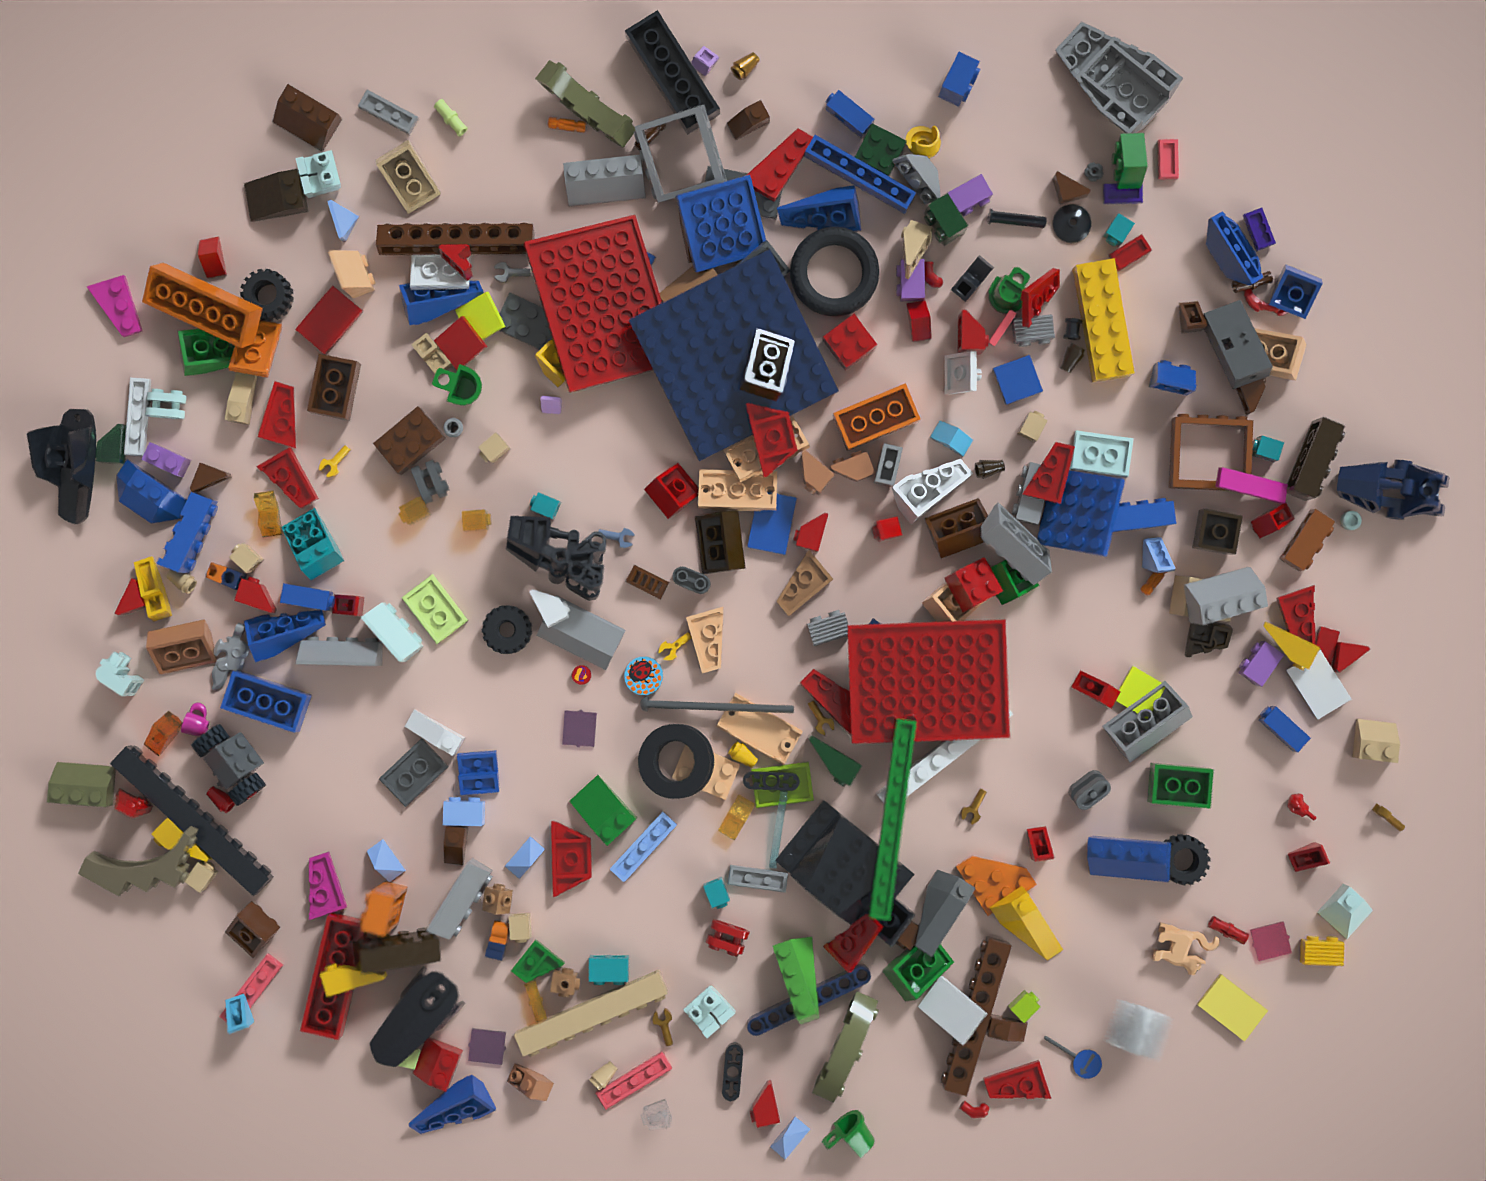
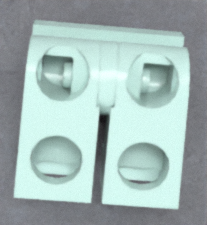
(318, 174)
(114, 675)
(701, 1007)

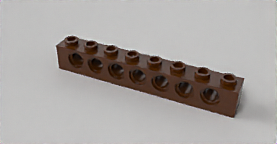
(427, 245)
(961, 1084)

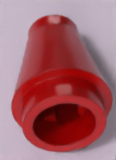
(220, 799)

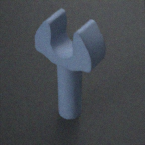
(618, 536)

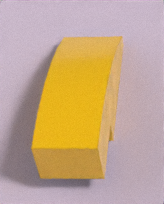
(152, 589)

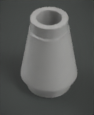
(448, 427)

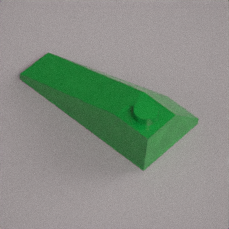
(203, 352)

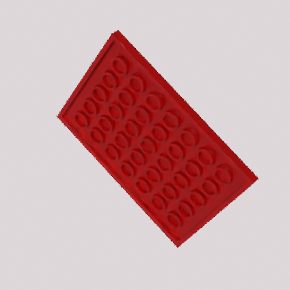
(589, 291)
(931, 673)

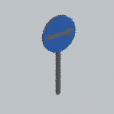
(1085, 1063)

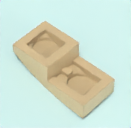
(431, 353)

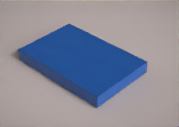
(772, 527)

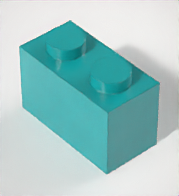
(609, 969)

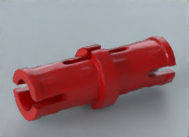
(1228, 930)

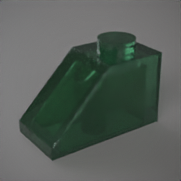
(111, 446)

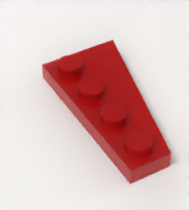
(777, 168)
(830, 696)

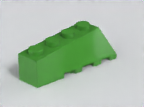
(798, 971)

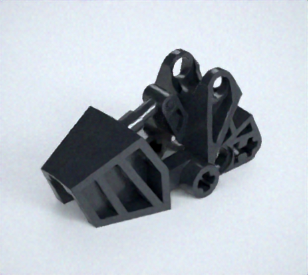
(529, 542)

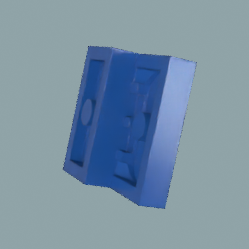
(478, 772)

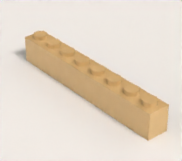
(590, 1013)

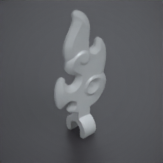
(236, 652)

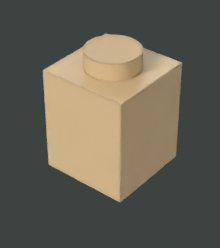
(1033, 426)
(493, 448)
(246, 557)
(201, 875)
(520, 927)

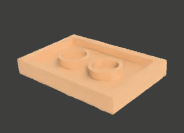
(722, 776)

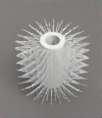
(1138, 1029)

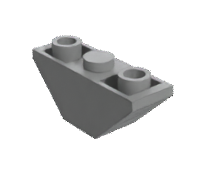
(920, 175)

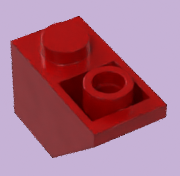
(886, 529)

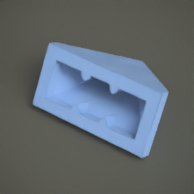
(343, 220)
(1156, 556)
(524, 857)
(385, 861)
(790, 1137)

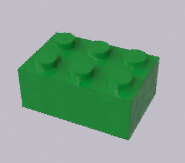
(1180, 785)

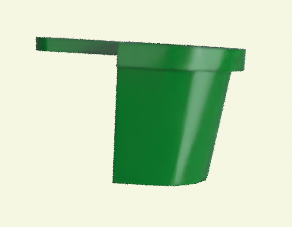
(1006, 292)
(463, 386)
(854, 1132)

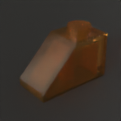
(163, 733)

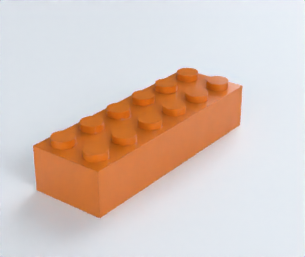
(202, 305)

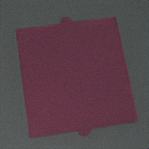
(1271, 941)

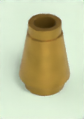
(743, 66)

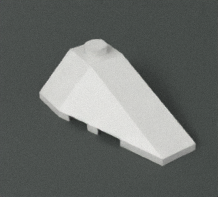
(922, 491)

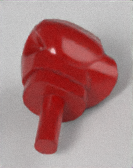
(1298, 806)

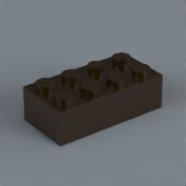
(1315, 458)
(396, 951)

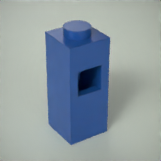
(849, 113)
(307, 597)
(1284, 728)

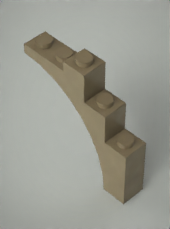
(120, 875)

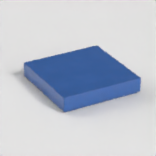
(1017, 379)

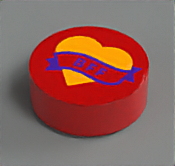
(581, 675)

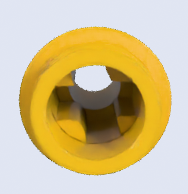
(742, 754)

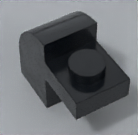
(972, 278)

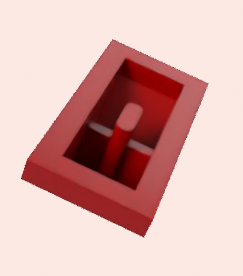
(211, 257)
(919, 321)
(131, 599)
(348, 605)
(1346, 654)
(1039, 844)
(1308, 857)

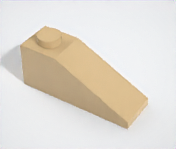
(915, 242)
(241, 399)

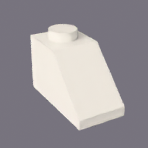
(550, 607)

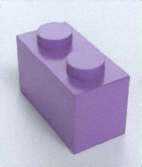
(971, 194)
(914, 287)
(166, 459)
(1260, 663)

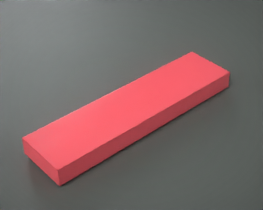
(258, 981)
(633, 1080)

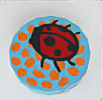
(643, 675)

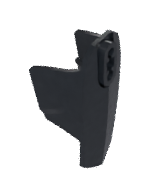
(67, 459)
(415, 1018)

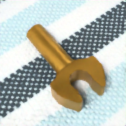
(820, 718)
(974, 807)
(1386, 814)
(664, 1026)

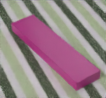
(1251, 485)

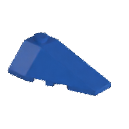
(827, 209)
(427, 305)
(273, 635)
(460, 1101)

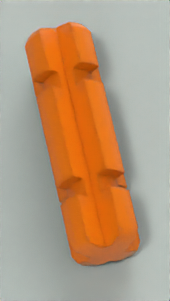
(566, 124)
(1152, 582)

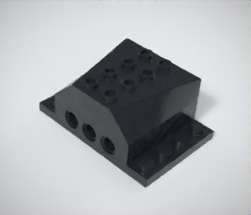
(836, 863)

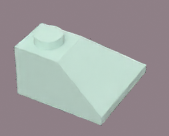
(1345, 910)

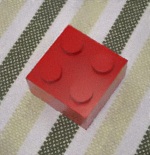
(849, 342)
(973, 584)

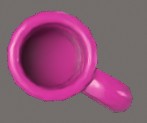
(195, 724)

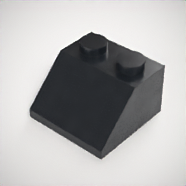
(899, 920)

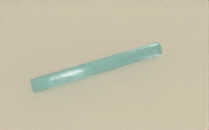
(778, 828)

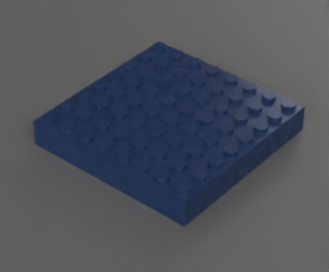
(703, 343)

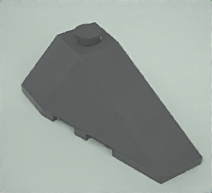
(943, 904)

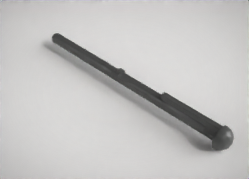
(646, 704)

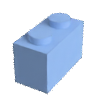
(464, 812)

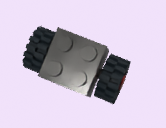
(231, 762)

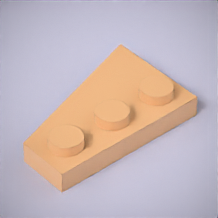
(707, 638)

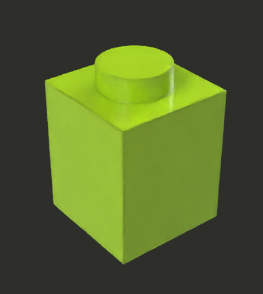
(1024, 1005)

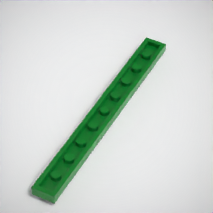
(892, 819)

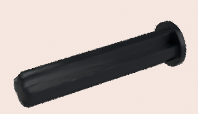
(1016, 219)

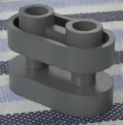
(433, 470)
(691, 580)
(1089, 789)

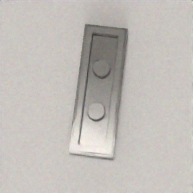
(388, 112)
(757, 878)

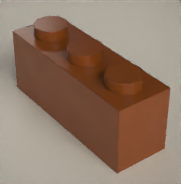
(1307, 540)

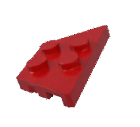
(772, 436)
(569, 857)

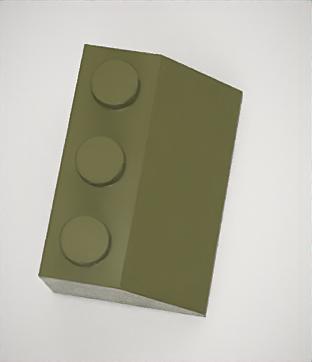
(82, 784)

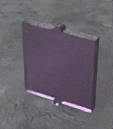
(579, 728)
(487, 1046)

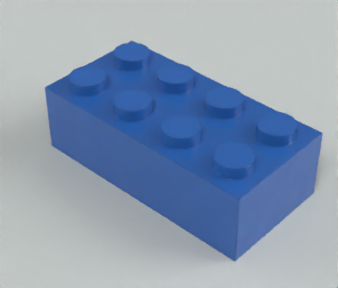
(266, 701)

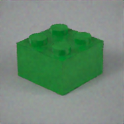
(1130, 160)

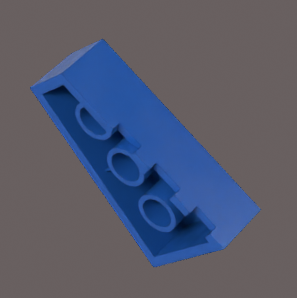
(1145, 515)
(189, 534)

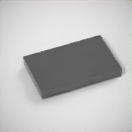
(413, 772)

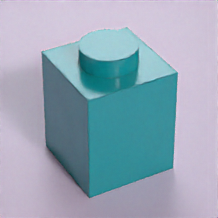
(1118, 230)
(1267, 448)
(545, 505)
(717, 893)

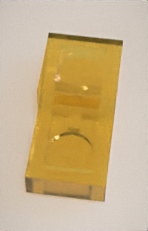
(736, 817)

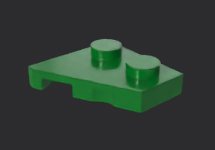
(536, 962)

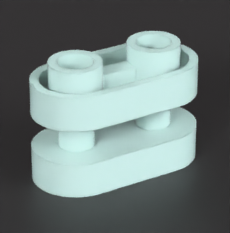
(157, 396)

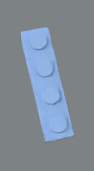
(643, 846)

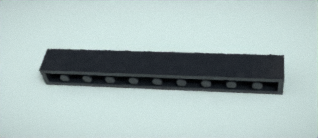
(186, 813)

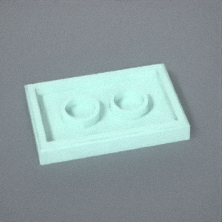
(1101, 453)

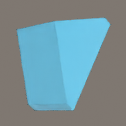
(951, 438)
(238, 1013)

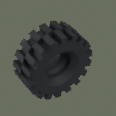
(521, 633)

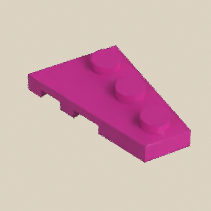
(118, 304)
(325, 888)

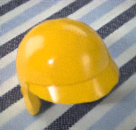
(924, 141)

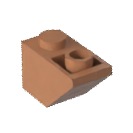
(854, 468)
(530, 1083)

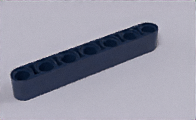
(785, 1016)

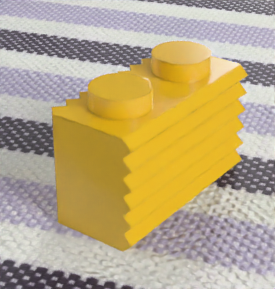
(1322, 952)

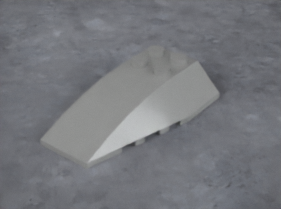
(1118, 77)

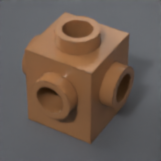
(497, 899)
(558, 985)

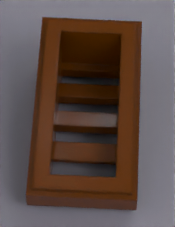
(635, 569)

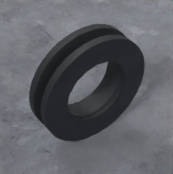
(649, 757)

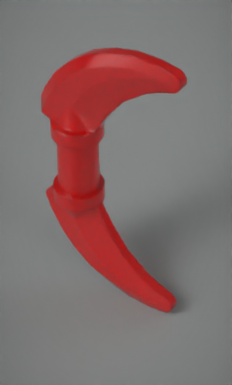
(1257, 305)

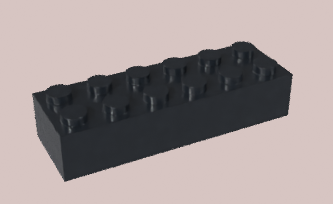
(670, 69)

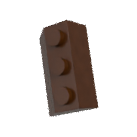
(305, 118)
(957, 527)

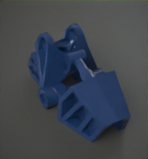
(1419, 485)

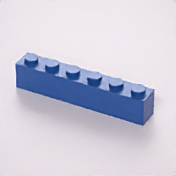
(859, 174)

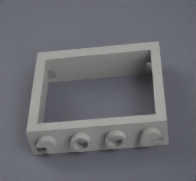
(710, 146)

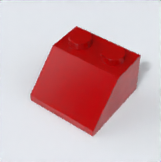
(971, 334)
(672, 490)
(437, 1063)

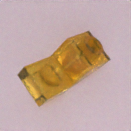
(269, 514)

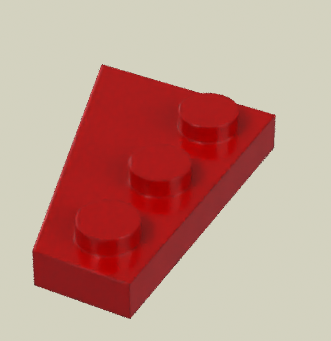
(1051, 476)
(1298, 612)
(131, 804)
(854, 942)
(1019, 1082)

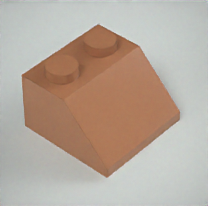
(815, 474)

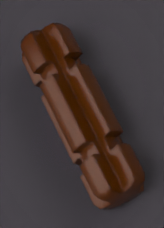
(651, 134)

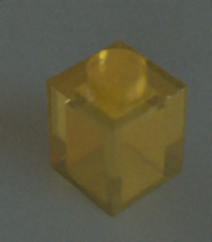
(414, 511)
(476, 520)

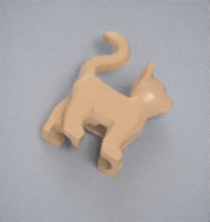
(1179, 946)

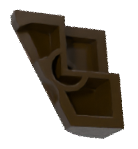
(1207, 638)

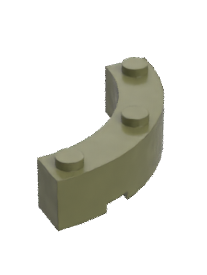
(585, 104)
(846, 1047)

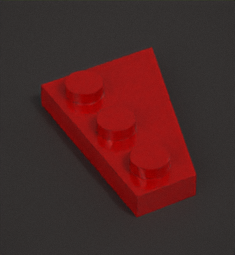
(1038, 293)
(279, 417)
(290, 477)

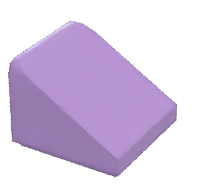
(704, 60)
(551, 405)

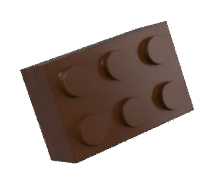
(334, 387)
(409, 440)

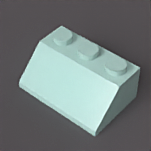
(393, 631)

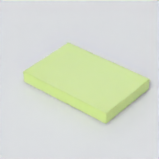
(434, 609)

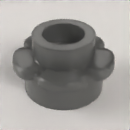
(1090, 175)

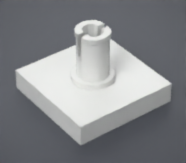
(961, 373)

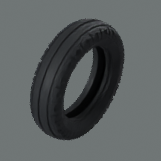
(841, 237)

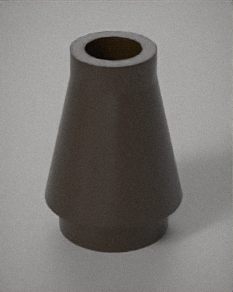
(1072, 357)
(987, 468)

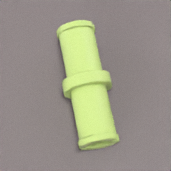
(450, 117)

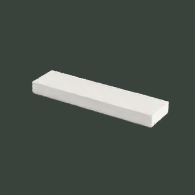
(136, 420)

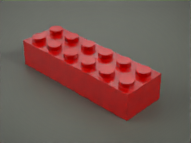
(329, 1014)

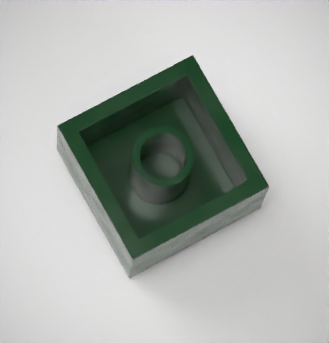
(880, 149)
(945, 219)

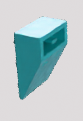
(312, 544)

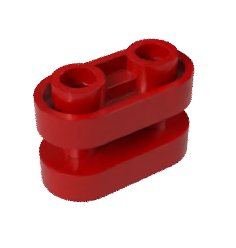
(732, 947)

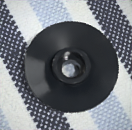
(1068, 232)

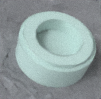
(1350, 520)

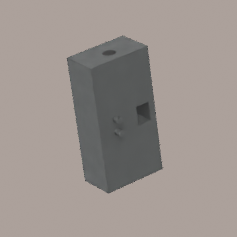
(1237, 344)

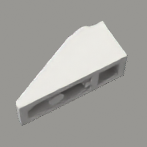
(435, 732)

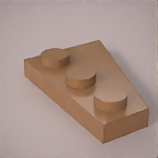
(804, 584)

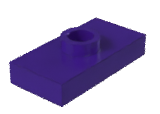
(1113, 195)
(1259, 229)

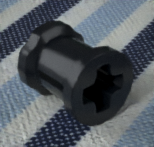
(1072, 329)

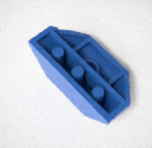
(1232, 250)
(147, 495)

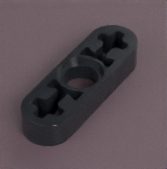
(776, 787)
(736, 1086)

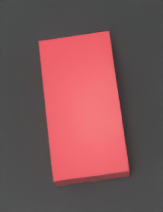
(1168, 159)
(1002, 327)

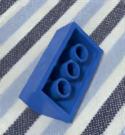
(1129, 858)

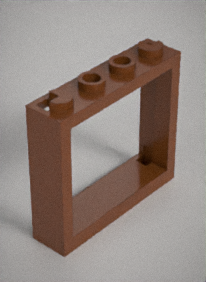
(1221, 420)

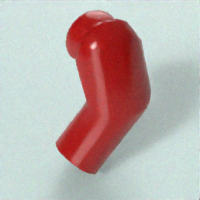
(930, 277)
(974, 1112)

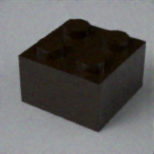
(1217, 532)

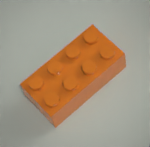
(876, 417)
(383, 908)

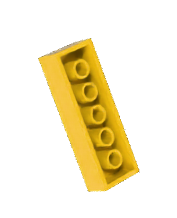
(1103, 320)

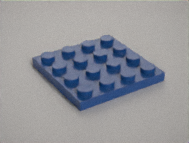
(721, 222)
(1085, 514)

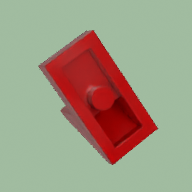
(456, 257)

